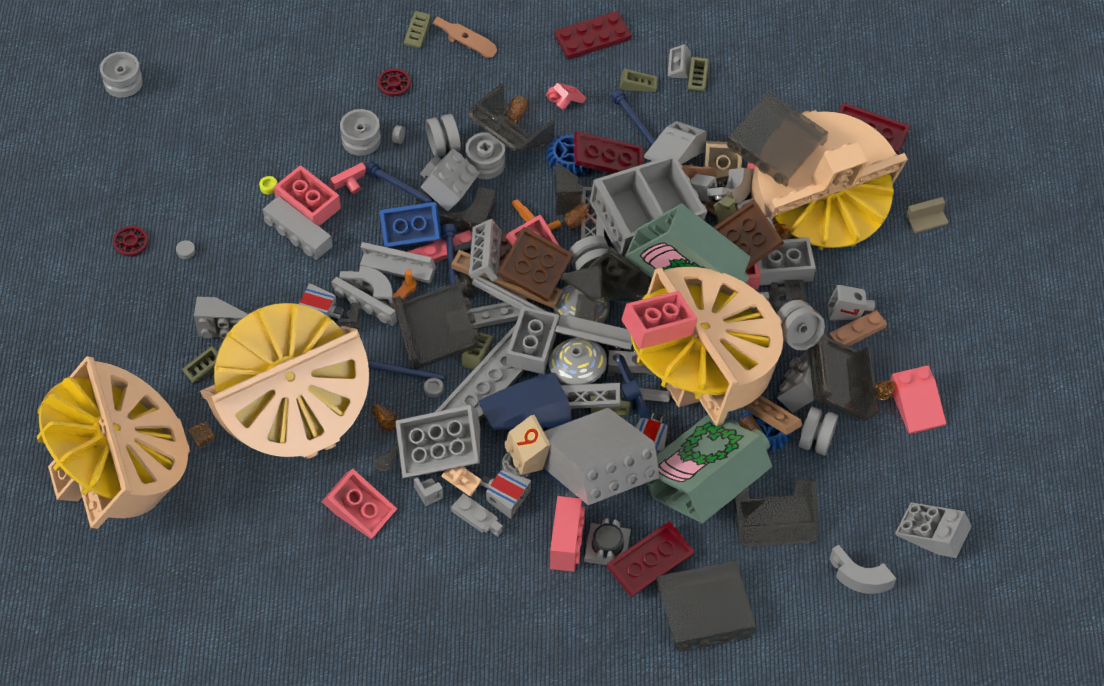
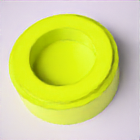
(267, 185)

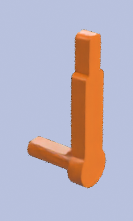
(527, 215)
(409, 285)

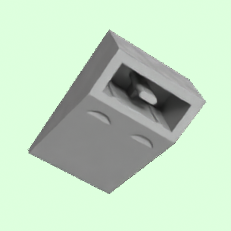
(678, 140)
(215, 317)
(797, 386)
(935, 528)

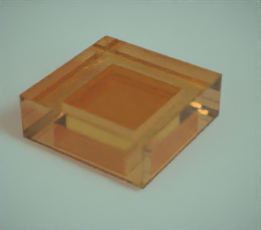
(201, 434)

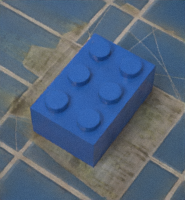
(411, 225)

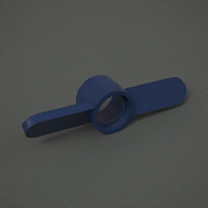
(630, 388)

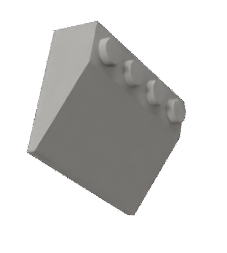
(439, 441)

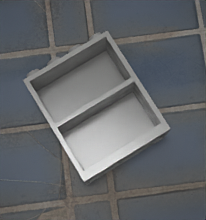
(640, 195)
(600, 456)

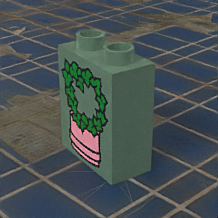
(685, 240)
(709, 467)

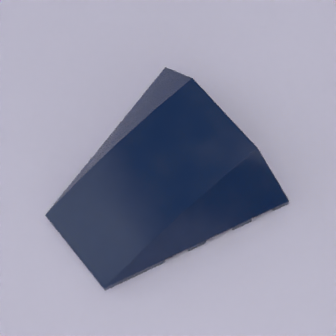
(536, 396)

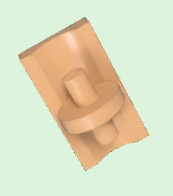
(462, 479)

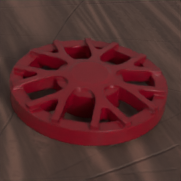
(394, 82)
(130, 241)

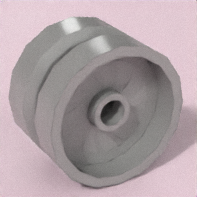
(121, 74)
(360, 132)
(443, 135)
(486, 155)
(587, 251)
(801, 324)
(819, 431)

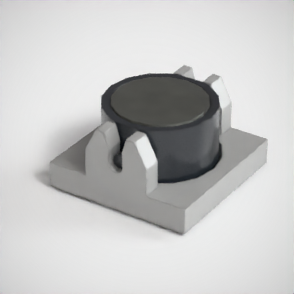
(606, 541)

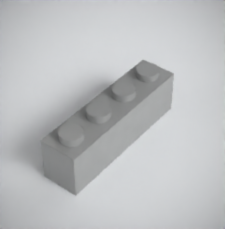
(297, 228)

